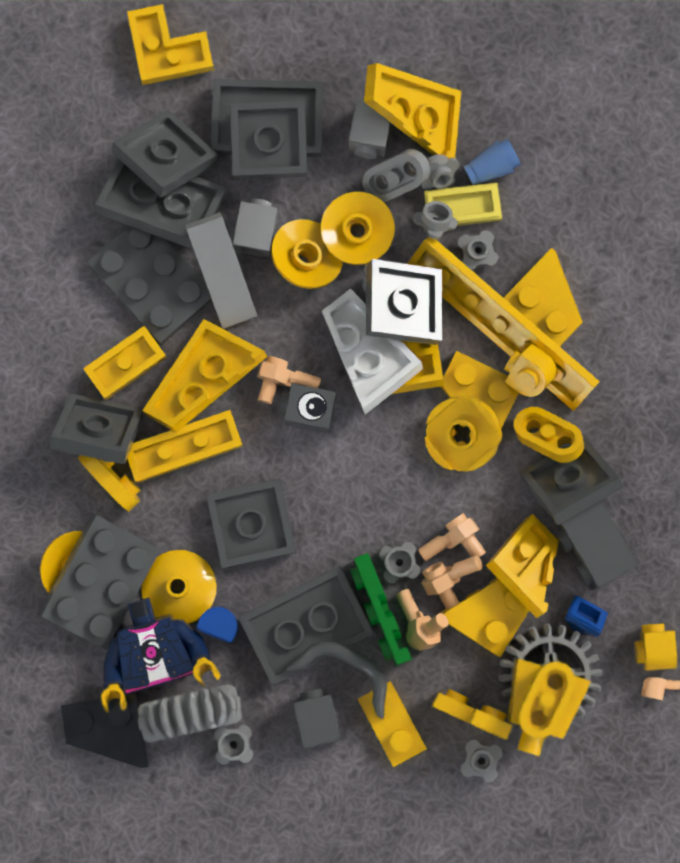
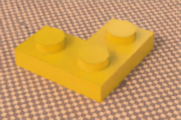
(163, 57)
(487, 719)

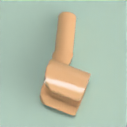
(655, 687)

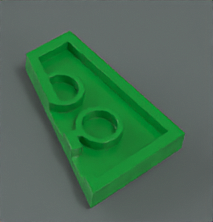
(378, 611)

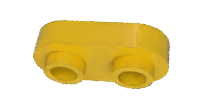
(551, 436)
(121, 489)
(547, 700)

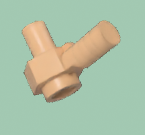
(275, 373)
(461, 531)
(441, 579)
(422, 630)

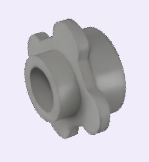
(441, 172)
(435, 219)
(483, 241)
(405, 553)
(241, 752)
(471, 765)

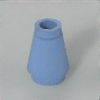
(493, 162)

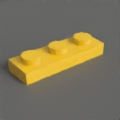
(183, 448)

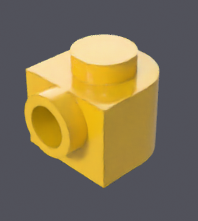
(530, 371)
(657, 648)

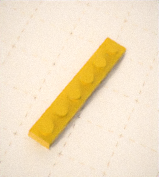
(502, 321)

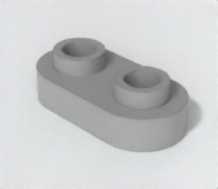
(398, 175)

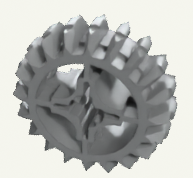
(548, 641)
(189, 713)

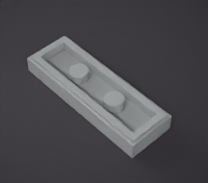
(221, 270)

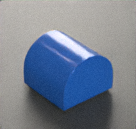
(219, 624)

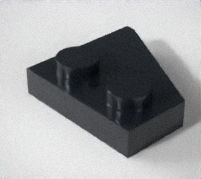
(106, 733)

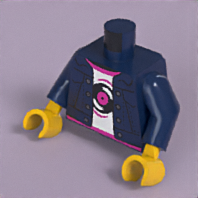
(152, 654)

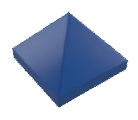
(585, 617)

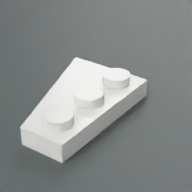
(372, 363)

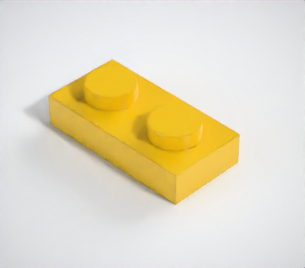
(125, 363)
(396, 729)

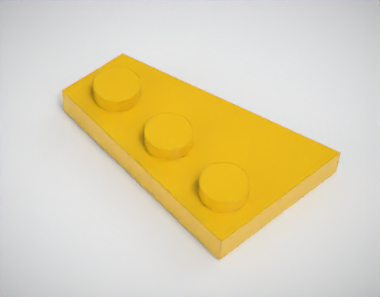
(416, 107)
(201, 374)

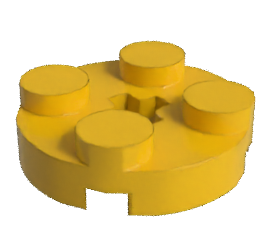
(441, 431)

